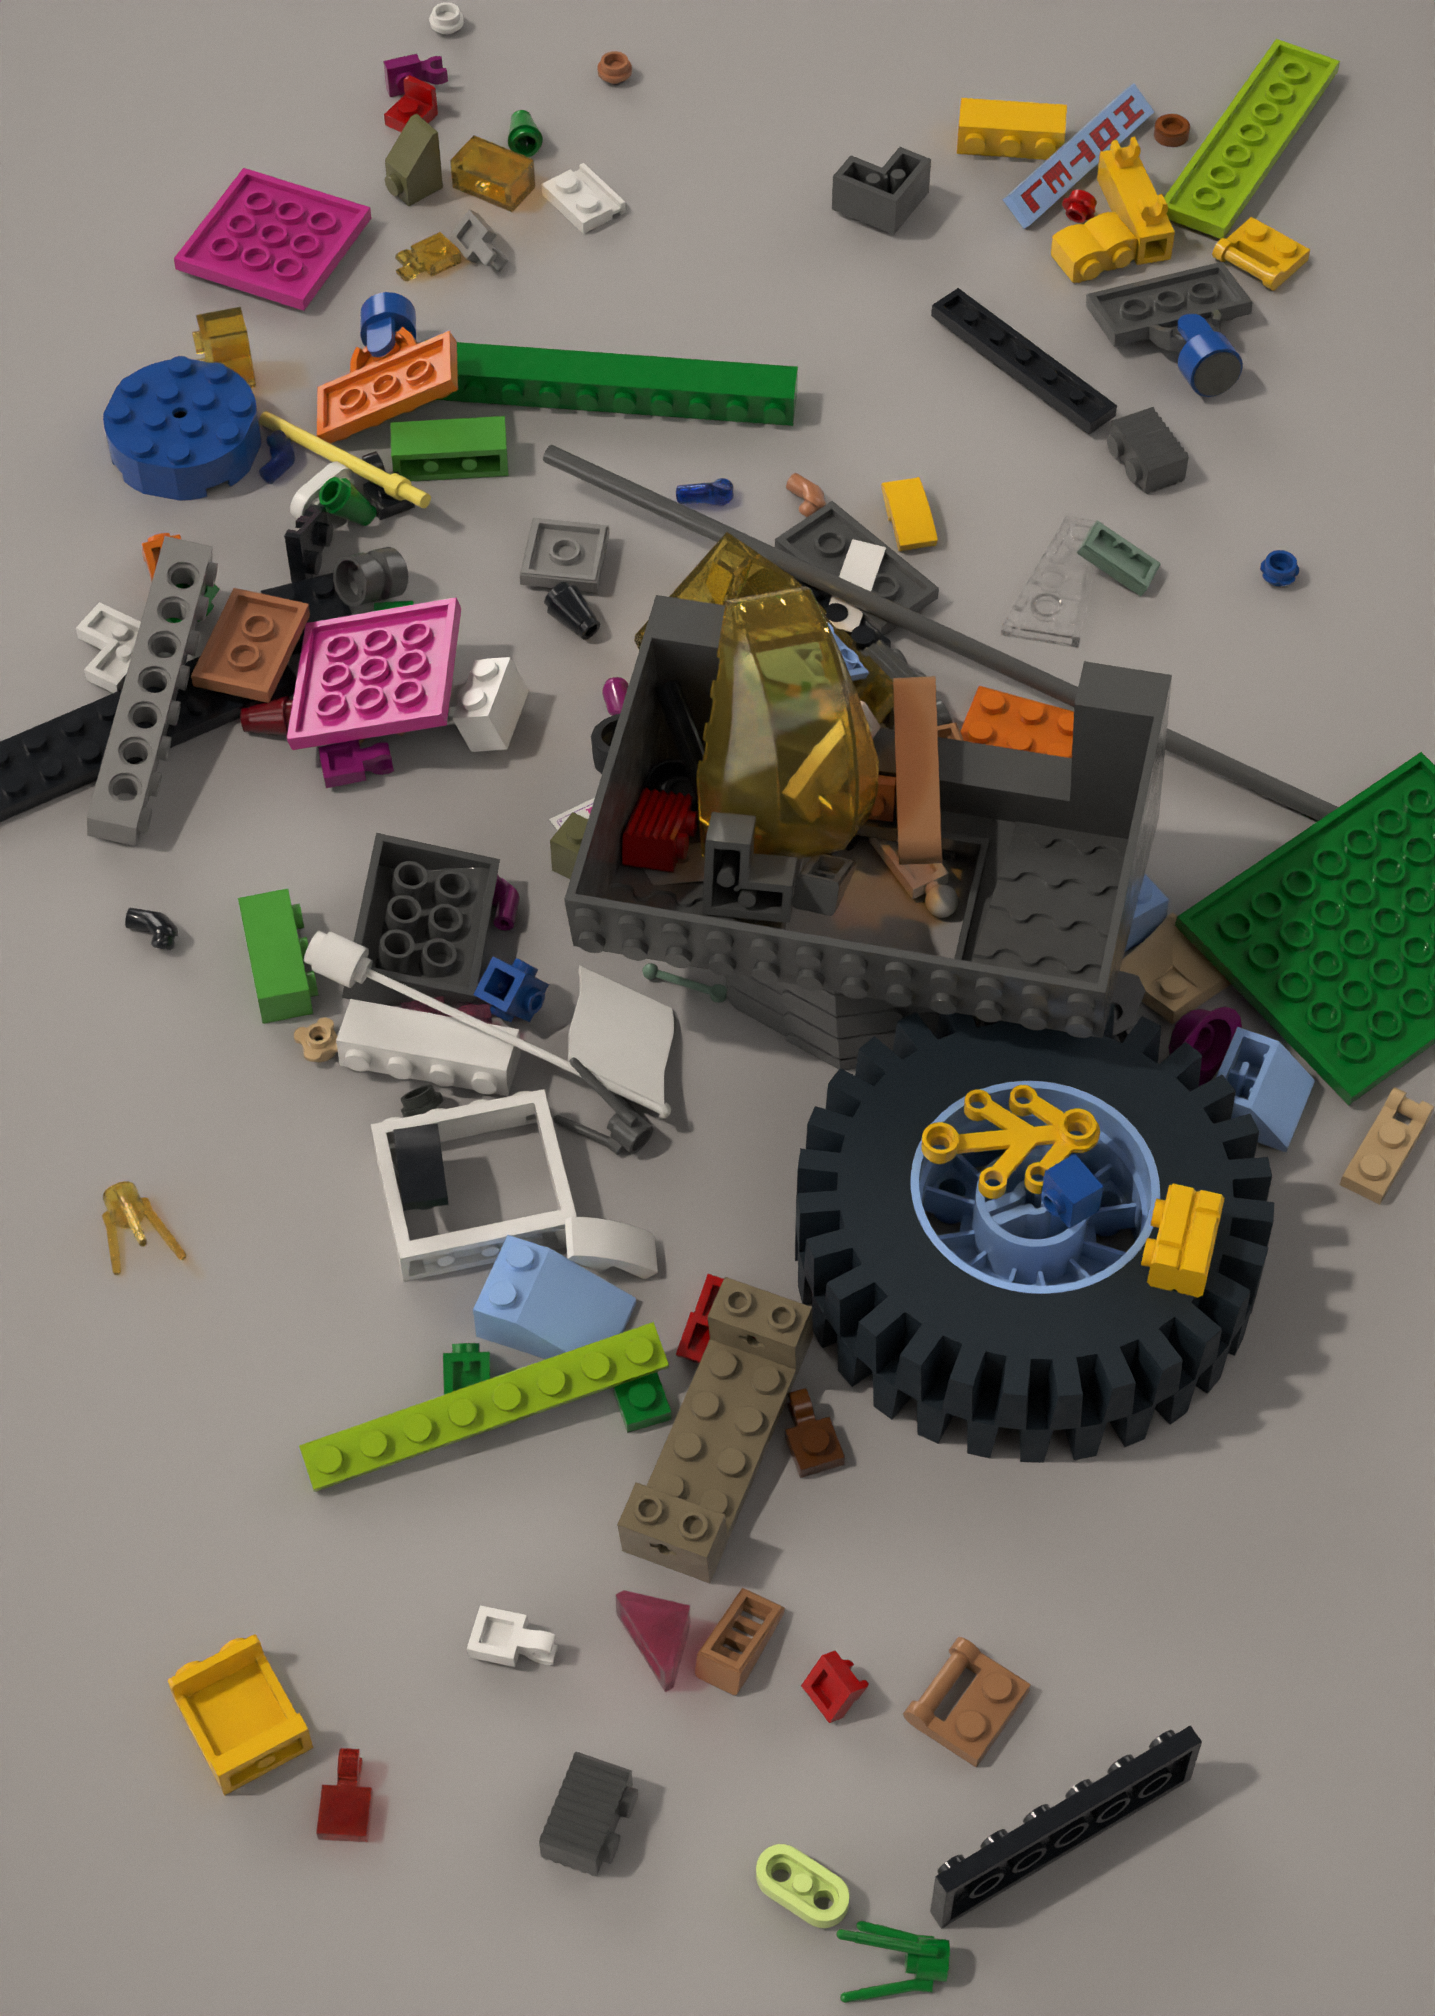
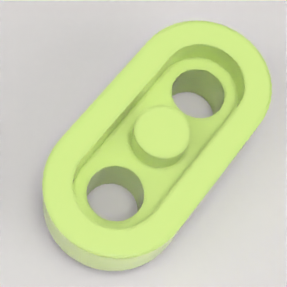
(806, 1884)

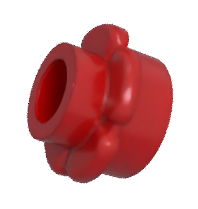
(1079, 206)

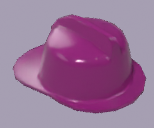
(1207, 1033)

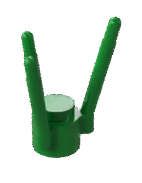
(924, 1958)

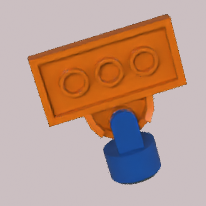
(389, 373)

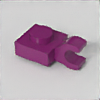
(399, 68)
(347, 762)

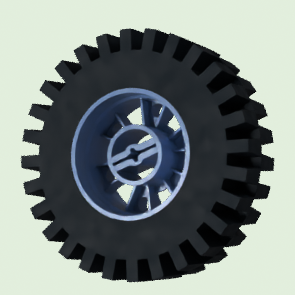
(1016, 1309)

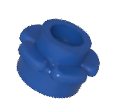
(1279, 568)

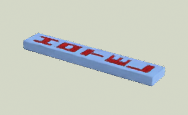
(1077, 156)

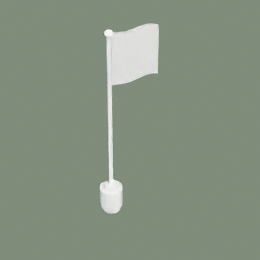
(612, 1032)

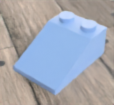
(547, 1302)

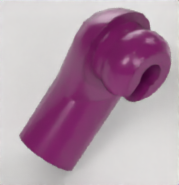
(614, 694)
(506, 903)

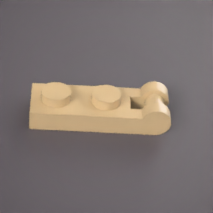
(1386, 1147)

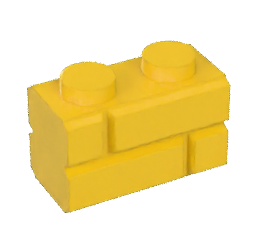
(1184, 1239)

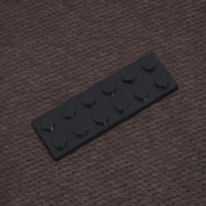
(1057, 1830)

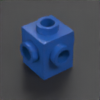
(512, 989)

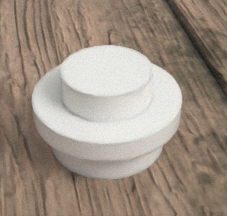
(446, 18)

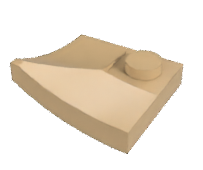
(1173, 972)

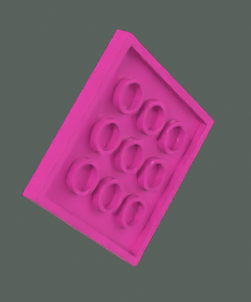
(273, 238)
(375, 674)

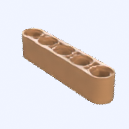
(917, 770)

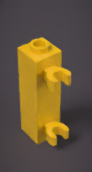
(1136, 201)

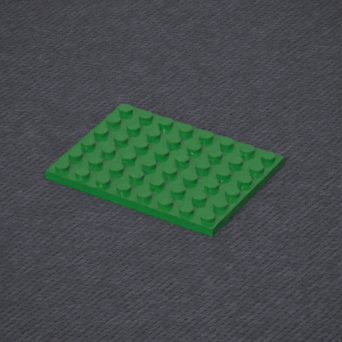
(1339, 933)

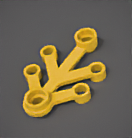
(1015, 1136)

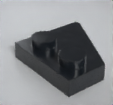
(306, 544)

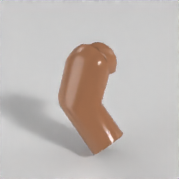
(808, 491)

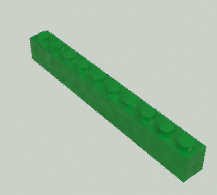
(626, 384)

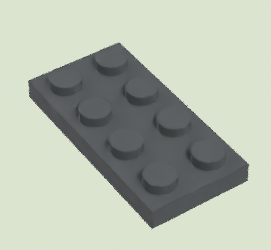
(825, 541)

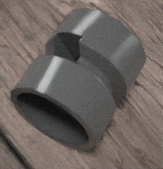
(370, 576)

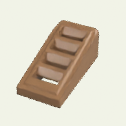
(725, 1667)

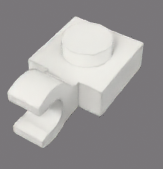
(503, 1635)

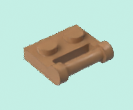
(980, 1711)

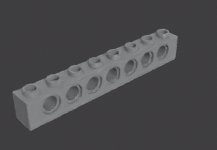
(177, 564)

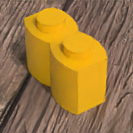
(1094, 247)

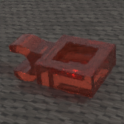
(346, 1807)

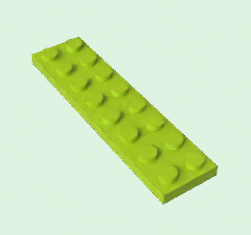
(1249, 138)

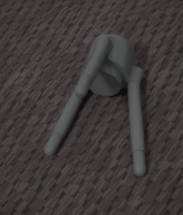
(627, 1127)

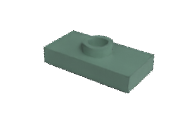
(1118, 558)

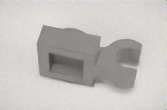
(474, 241)

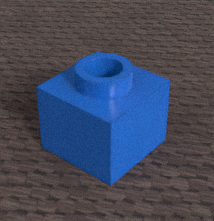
(1071, 1191)

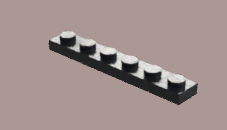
(1024, 361)

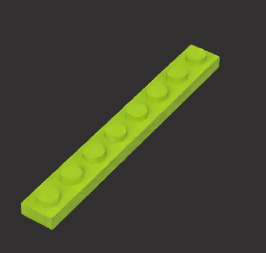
(483, 1406)

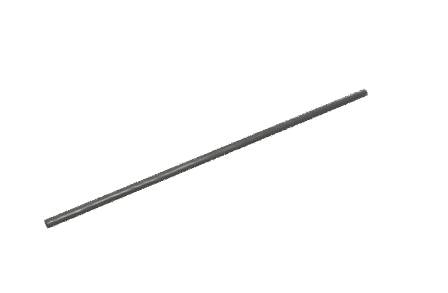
(924, 627)

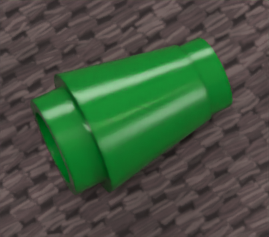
(524, 134)
(345, 501)

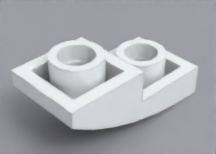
(609, 1243)

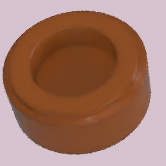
(1171, 130)

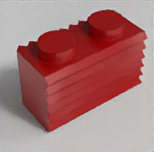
(659, 830)

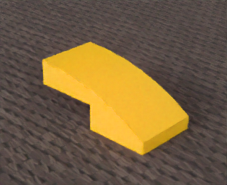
(909, 513)

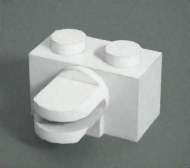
(488, 704)

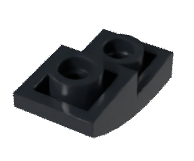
(420, 1167)

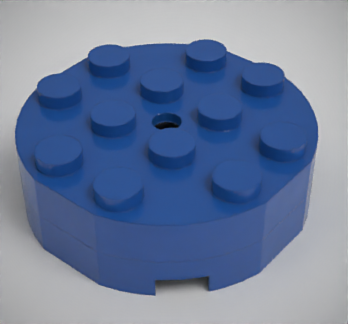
(182, 428)

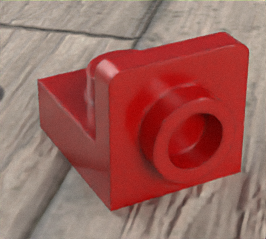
(418, 99)

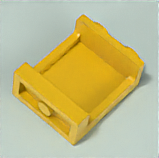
(239, 1713)

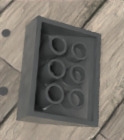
(424, 920)

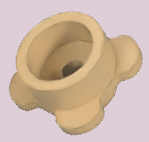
(318, 1050)

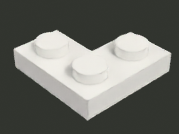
(116, 638)

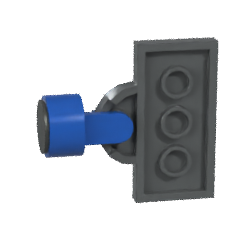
(1181, 316)

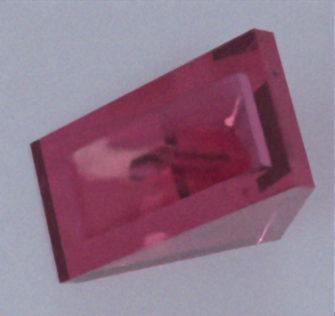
(657, 1630)

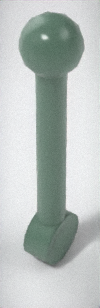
(716, 992)

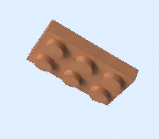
(250, 645)

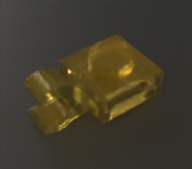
(429, 255)

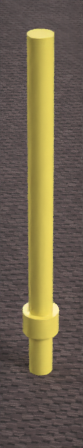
(393, 484)

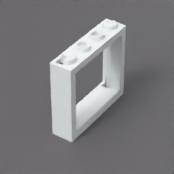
(483, 1243)

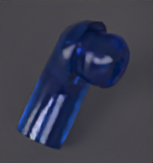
(281, 455)
(714, 493)

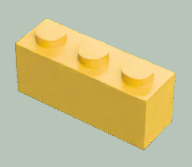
(1010, 128)

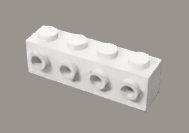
(426, 1048)

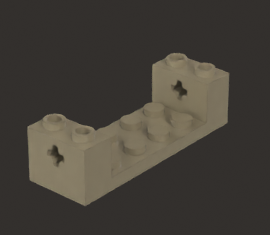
(719, 1431)

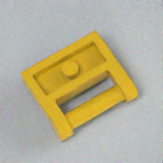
(1262, 253)

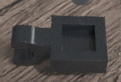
(385, 505)

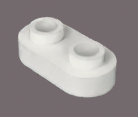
(309, 492)

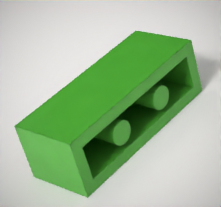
(450, 448)
(277, 955)

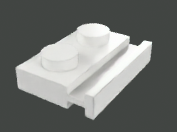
(583, 198)

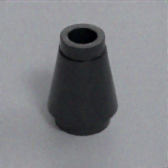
(570, 608)

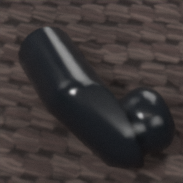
(155, 922)

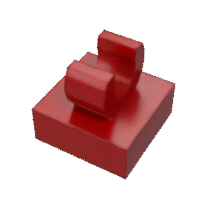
(833, 1686)

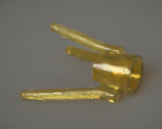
(127, 1211)

